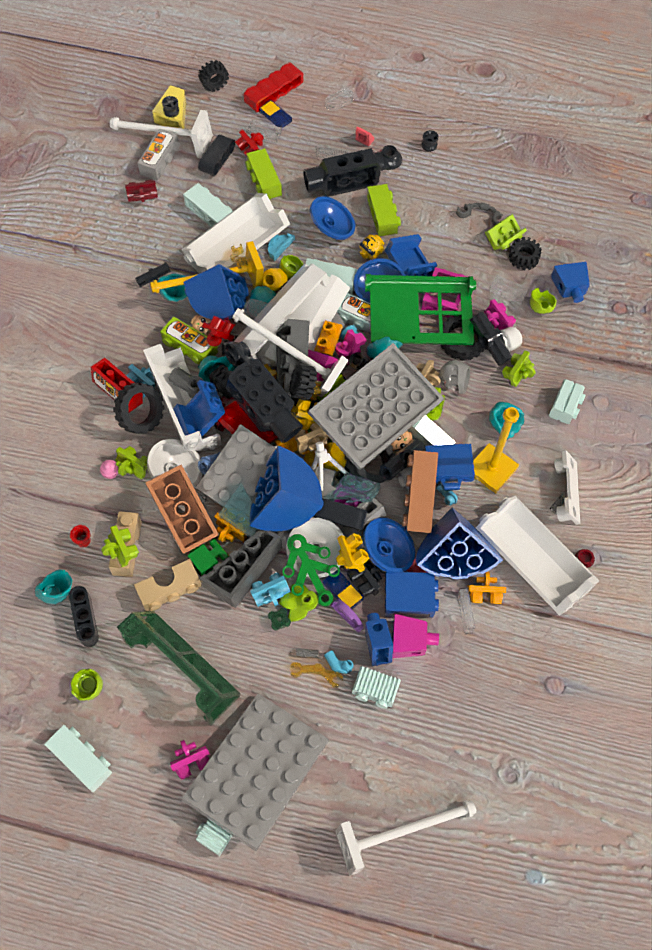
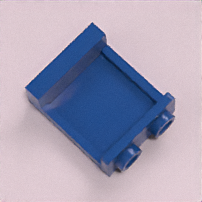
(409, 256)
(201, 411)
(410, 593)

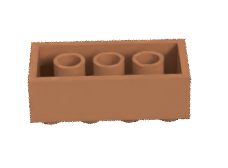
(421, 491)
(194, 524)

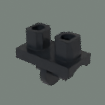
(370, 585)

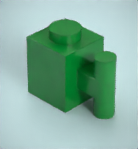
(205, 560)

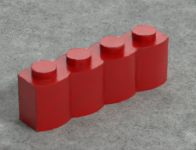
(275, 86)

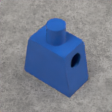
(571, 280)
(378, 640)

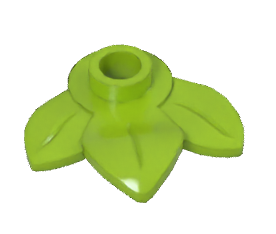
(297, 604)

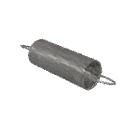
(307, 653)

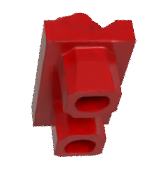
(244, 141)
(219, 329)

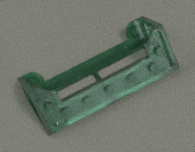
(215, 692)

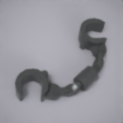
(468, 207)

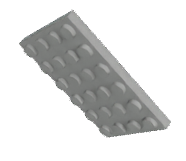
(376, 406)
(242, 464)
(255, 771)

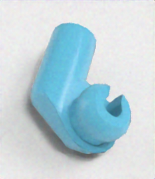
(450, 497)
(338, 665)

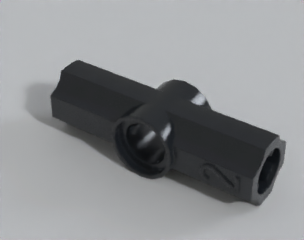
(490, 338)
(399, 459)

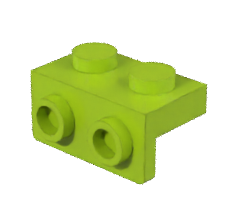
(504, 233)

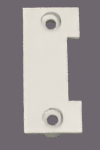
(571, 509)

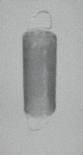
(560, 500)

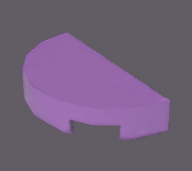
(347, 614)

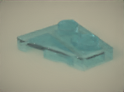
(355, 489)
(238, 512)

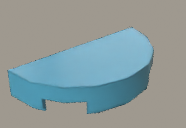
(279, 244)

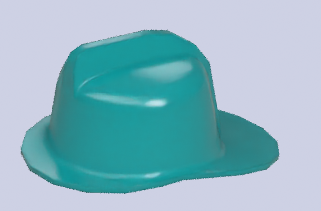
(210, 363)

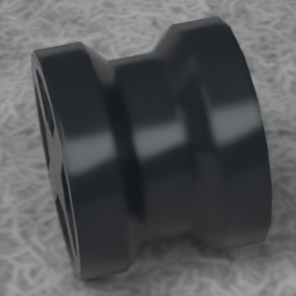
(170, 106)
(430, 140)

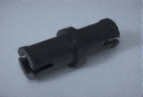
(153, 274)

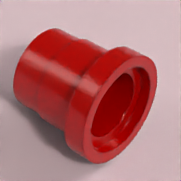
(78, 531)

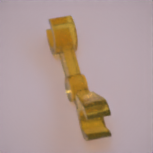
(236, 258)
(317, 390)
(317, 669)

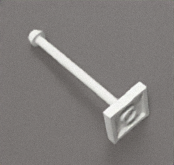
(200, 133)
(328, 375)
(352, 847)

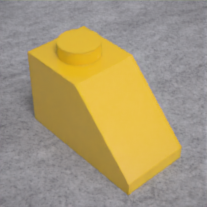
(335, 453)

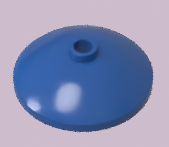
(332, 218)
(374, 267)
(389, 545)

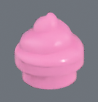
(109, 469)

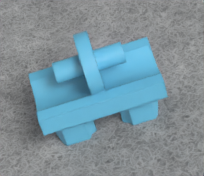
(143, 376)
(270, 591)

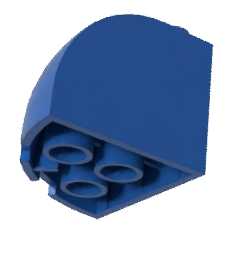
(217, 292)
(286, 493)
(456, 549)

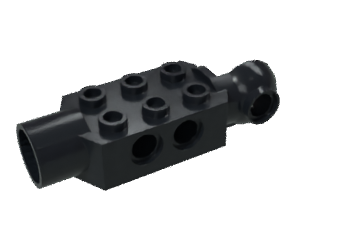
(351, 171)
(260, 394)

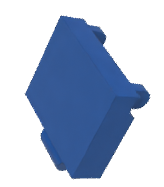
(453, 464)

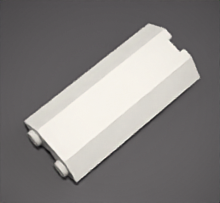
(252, 221)
(283, 305)
(316, 308)
(161, 366)
(537, 554)

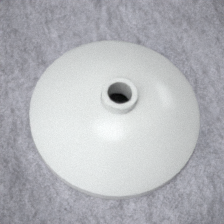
(170, 454)
(325, 535)

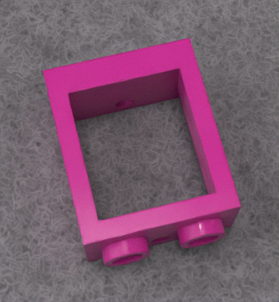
(431, 303)

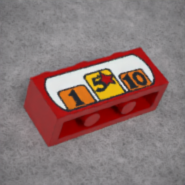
(113, 380)

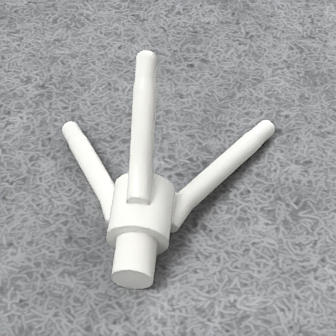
(321, 457)

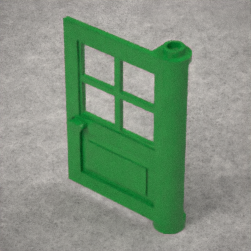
(397, 312)

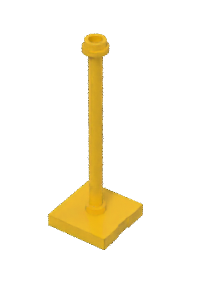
(254, 270)
(492, 465)

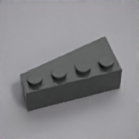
(297, 335)
(243, 567)

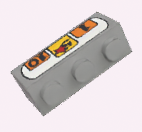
(158, 154)

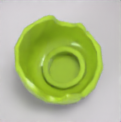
(290, 265)
(542, 301)
(86, 684)

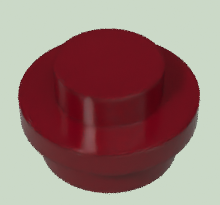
(585, 557)

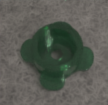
(284, 622)

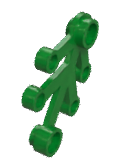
(308, 566)

